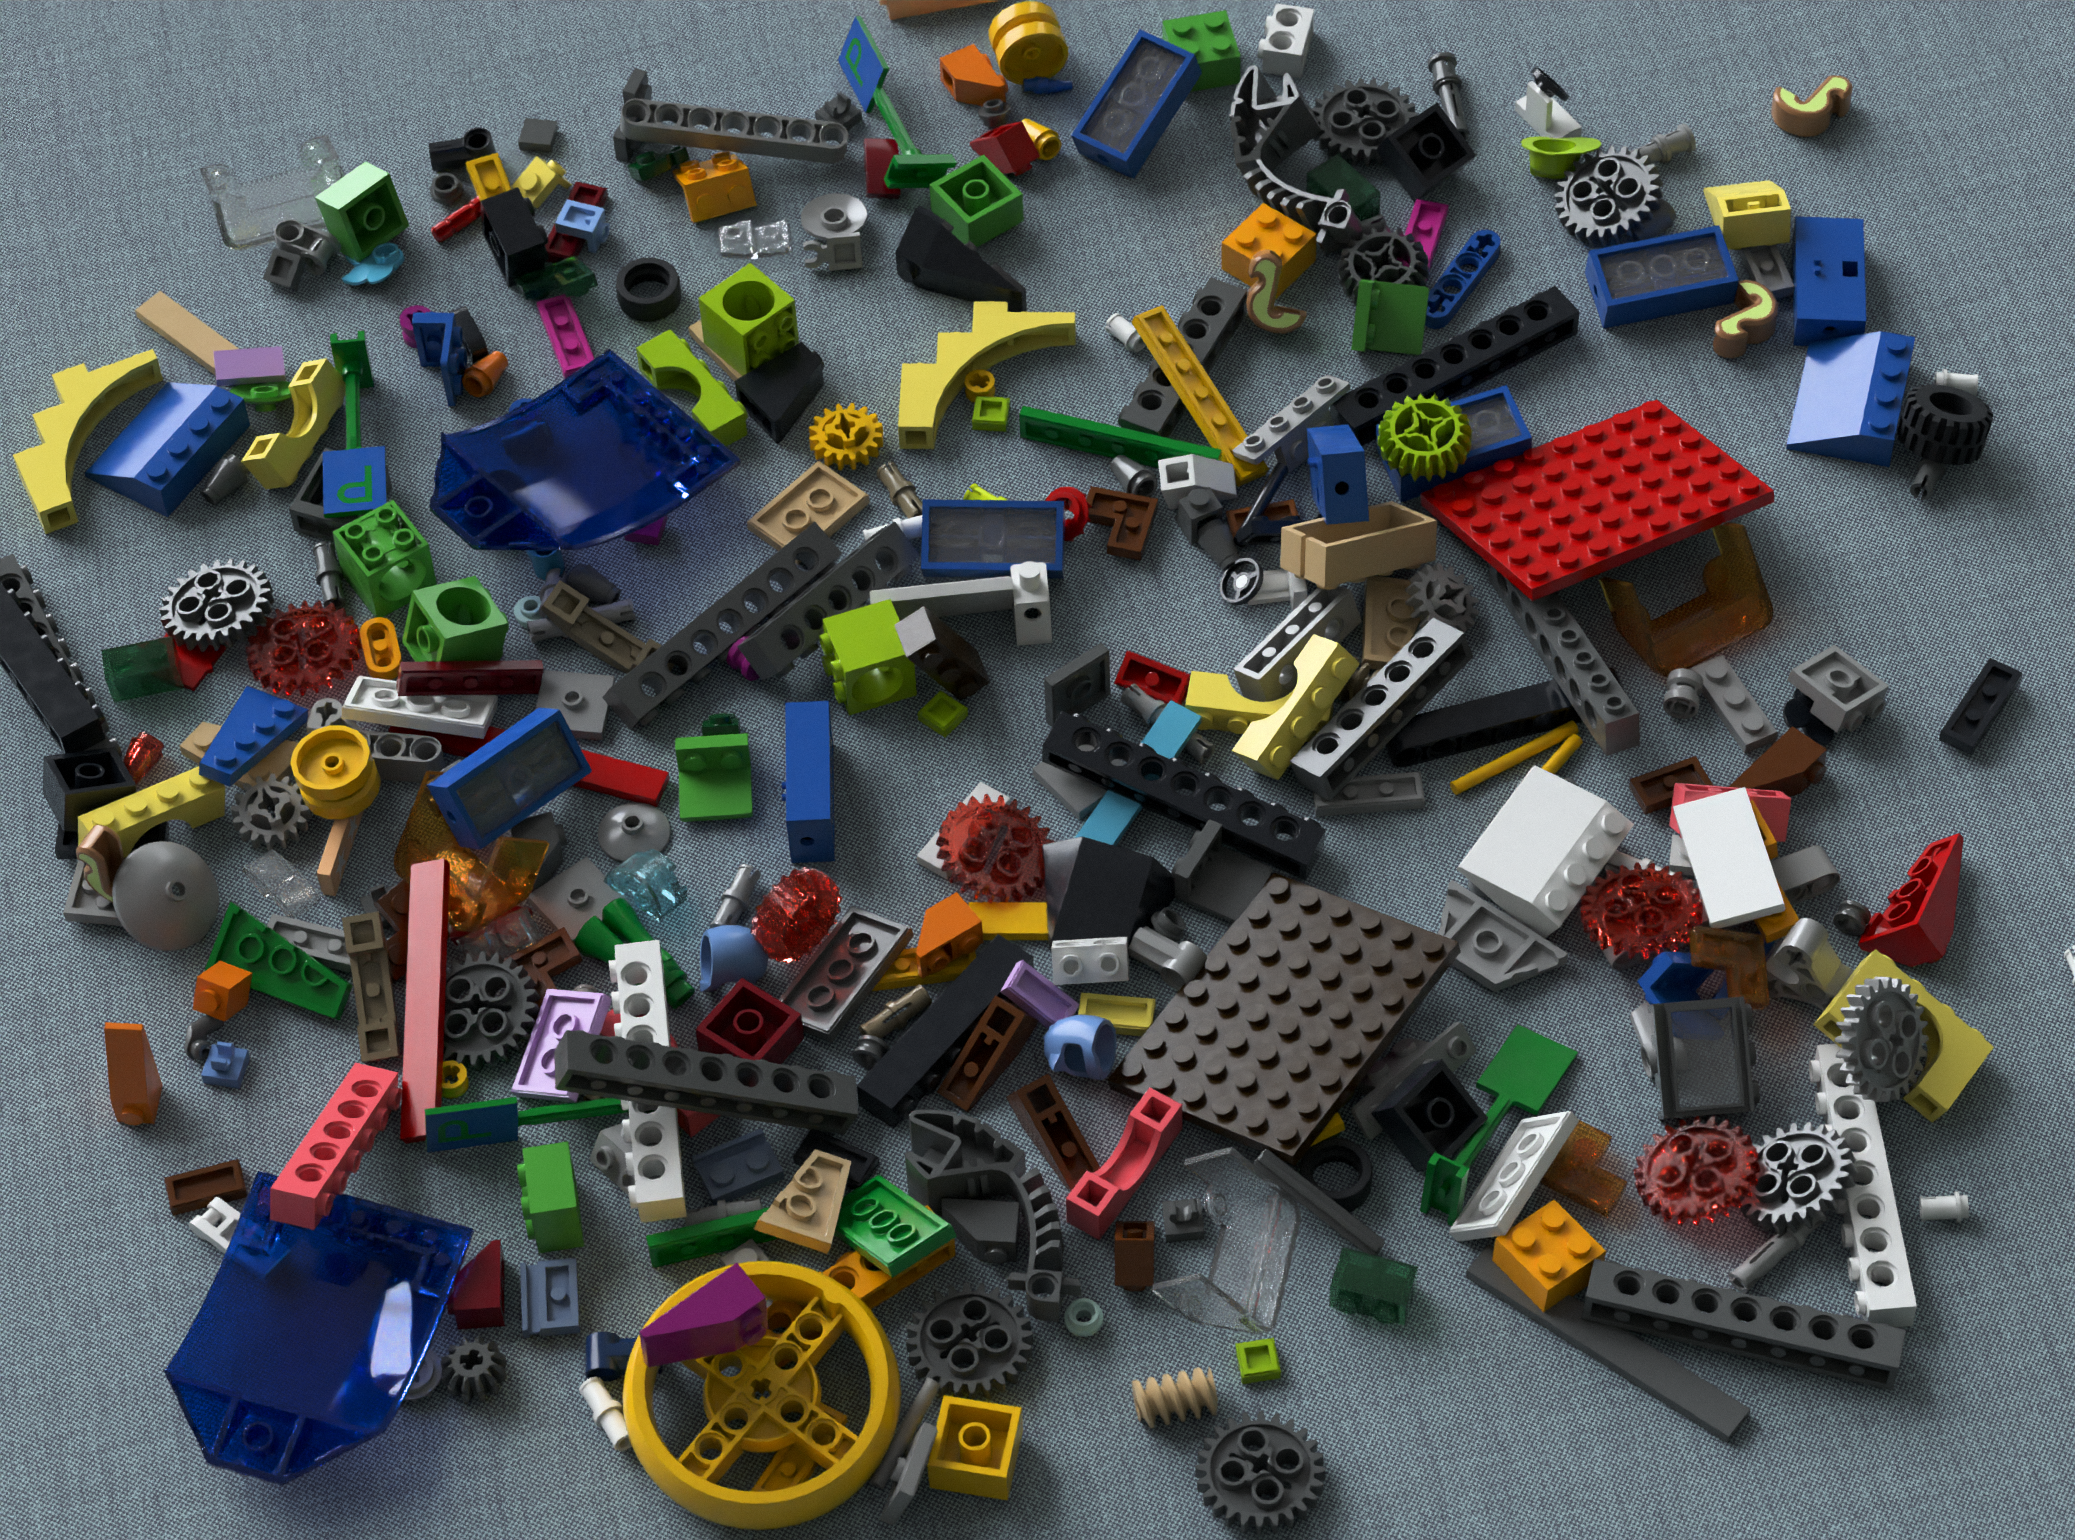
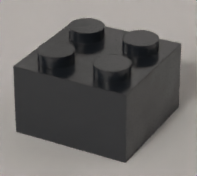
(1425, 152)
(513, 234)
(84, 782)
(1429, 1114)

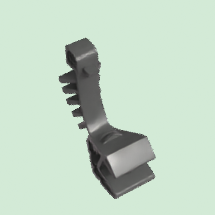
(1265, 134)
(970, 1161)

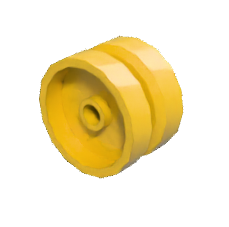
(1028, 42)
(335, 772)

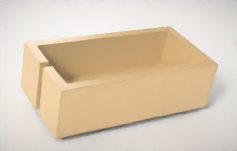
(1356, 550)

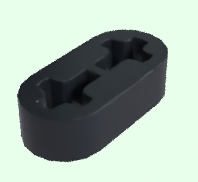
(472, 337)

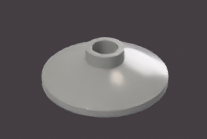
(833, 215)
(621, 841)

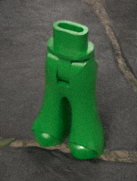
(619, 919)

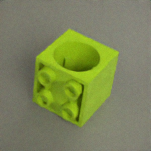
(748, 319)
(866, 658)

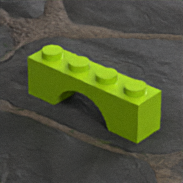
(671, 365)

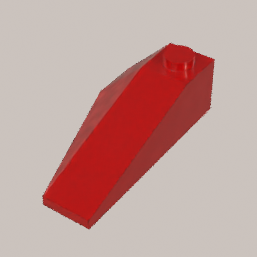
(1922, 911)

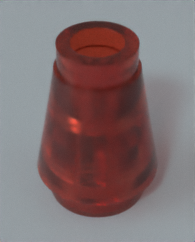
(142, 755)

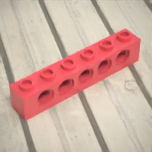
(334, 1146)

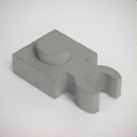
(841, 252)

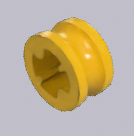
(984, 379)
(458, 1088)

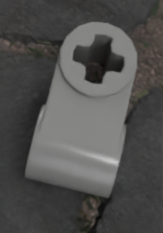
(307, 242)

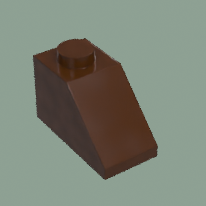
(1134, 1254)

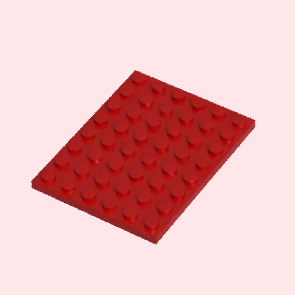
(1596, 499)

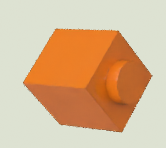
(222, 991)

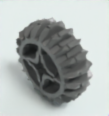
(1376, 258)

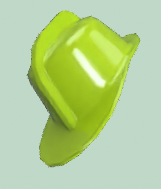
(1553, 156)

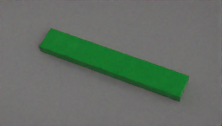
(1105, 438)

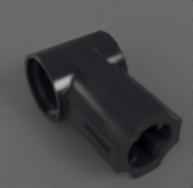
(456, 152)

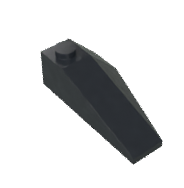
(945, 265)

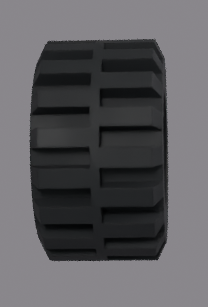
(1944, 424)

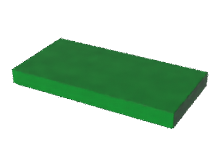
(890, 1226)

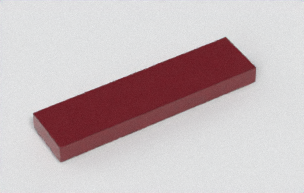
(469, 677)

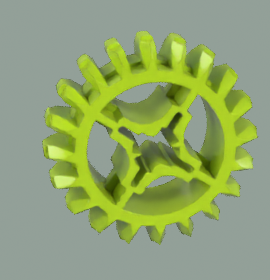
(1430, 428)

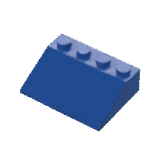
(1852, 397)
(171, 445)

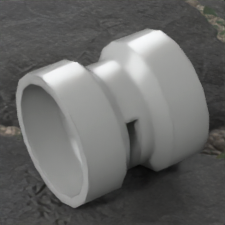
(1682, 694)

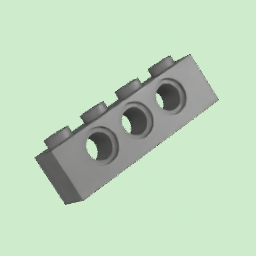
(1269, 668)

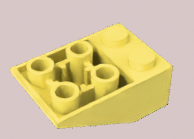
(1750, 213)

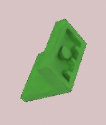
(1390, 317)
(714, 777)

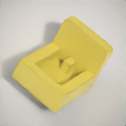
(540, 180)

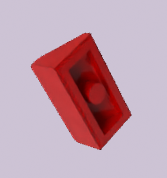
(1153, 678)

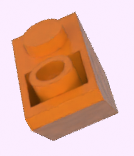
(971, 77)
(946, 934)

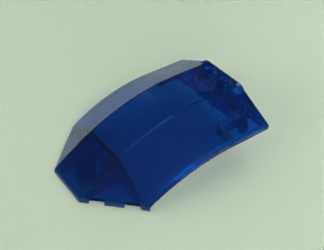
(575, 464)
(312, 1333)

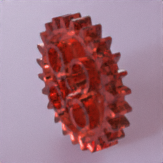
(328, 648)
(962, 836)
(1641, 910)
(1696, 1171)

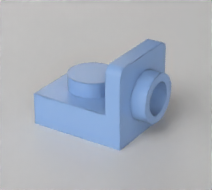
(583, 222)

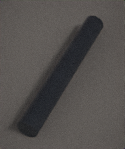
(1266, 495)

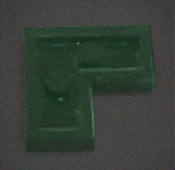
(569, 276)

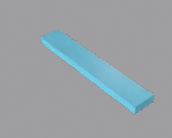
(1167, 738)

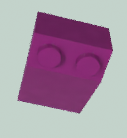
(708, 1322)

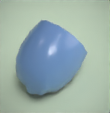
(729, 955)
(1081, 1046)

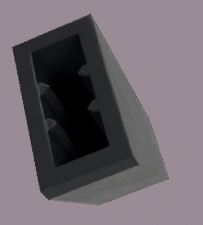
(781, 389)

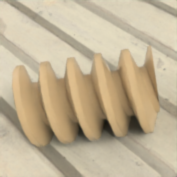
(1175, 1397)

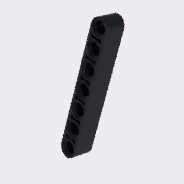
(1482, 723)

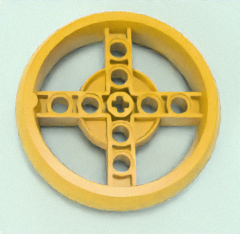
(847, 1460)

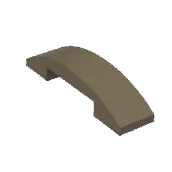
(595, 632)
(372, 987)

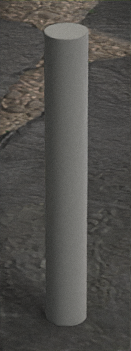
(905, 1432)

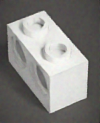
(1287, 40)
(1090, 960)

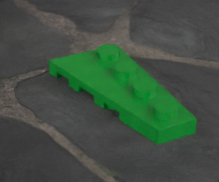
(278, 964)

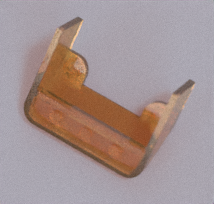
(1721, 617)
(475, 890)

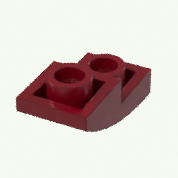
(877, 159)

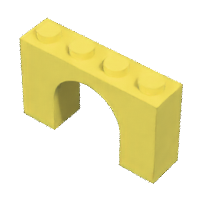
(1952, 1047)

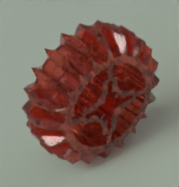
(796, 914)

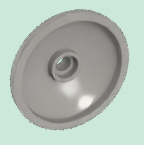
(146, 899)

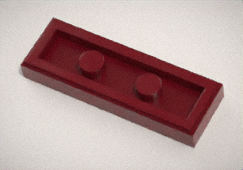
(566, 246)

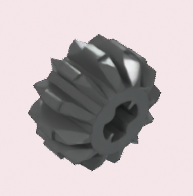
(473, 1369)

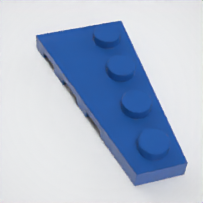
(249, 734)

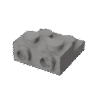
(1840, 689)

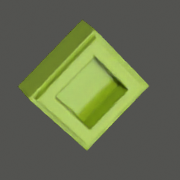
(991, 413)
(942, 714)
(1257, 1361)

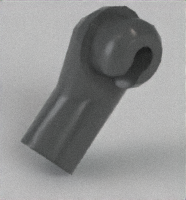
(196, 1036)

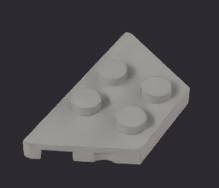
(1493, 944)

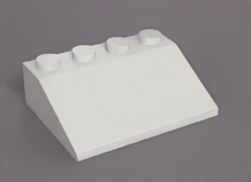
(1544, 849)

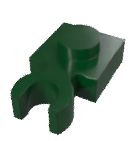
(652, 164)
(721, 725)

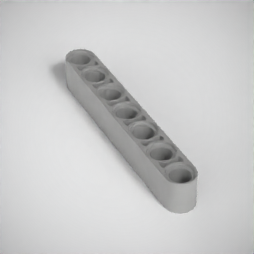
(720, 120)
(1799, 875)

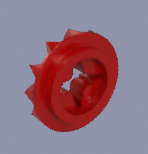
(1075, 502)

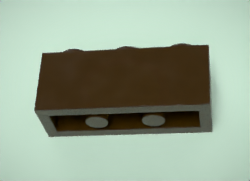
(942, 653)

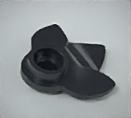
(1798, 714)

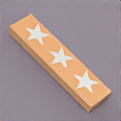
(337, 853)

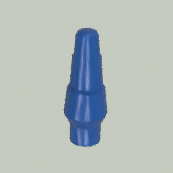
(1043, 85)

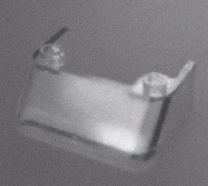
(1251, 1251)

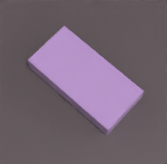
(249, 366)
(1038, 995)

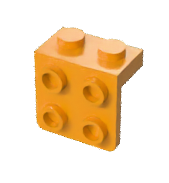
(715, 186)

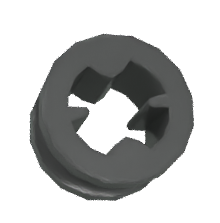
(1852, 918)
(869, 1051)

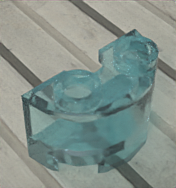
(650, 881)

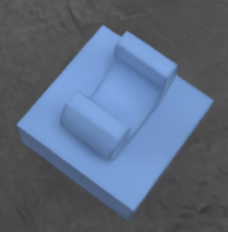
(225, 1065)

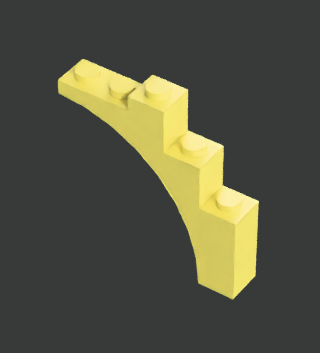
(994, 337)
(65, 427)

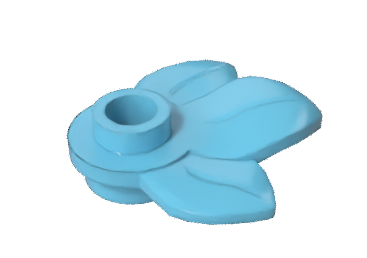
(376, 266)

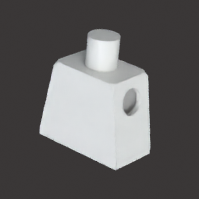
(1031, 591)

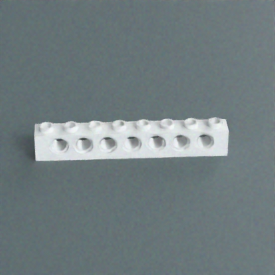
(663, 1196)
(1878, 1304)

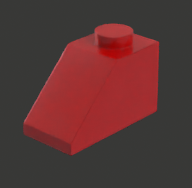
(1007, 148)

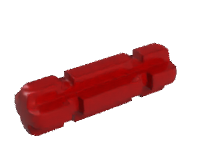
(457, 220)

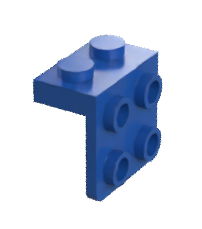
(440, 346)
(1673, 978)

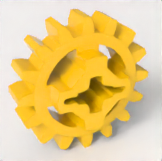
(846, 436)

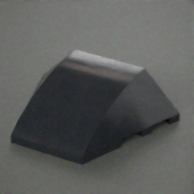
(1101, 890)

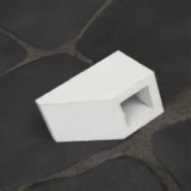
(1190, 472)

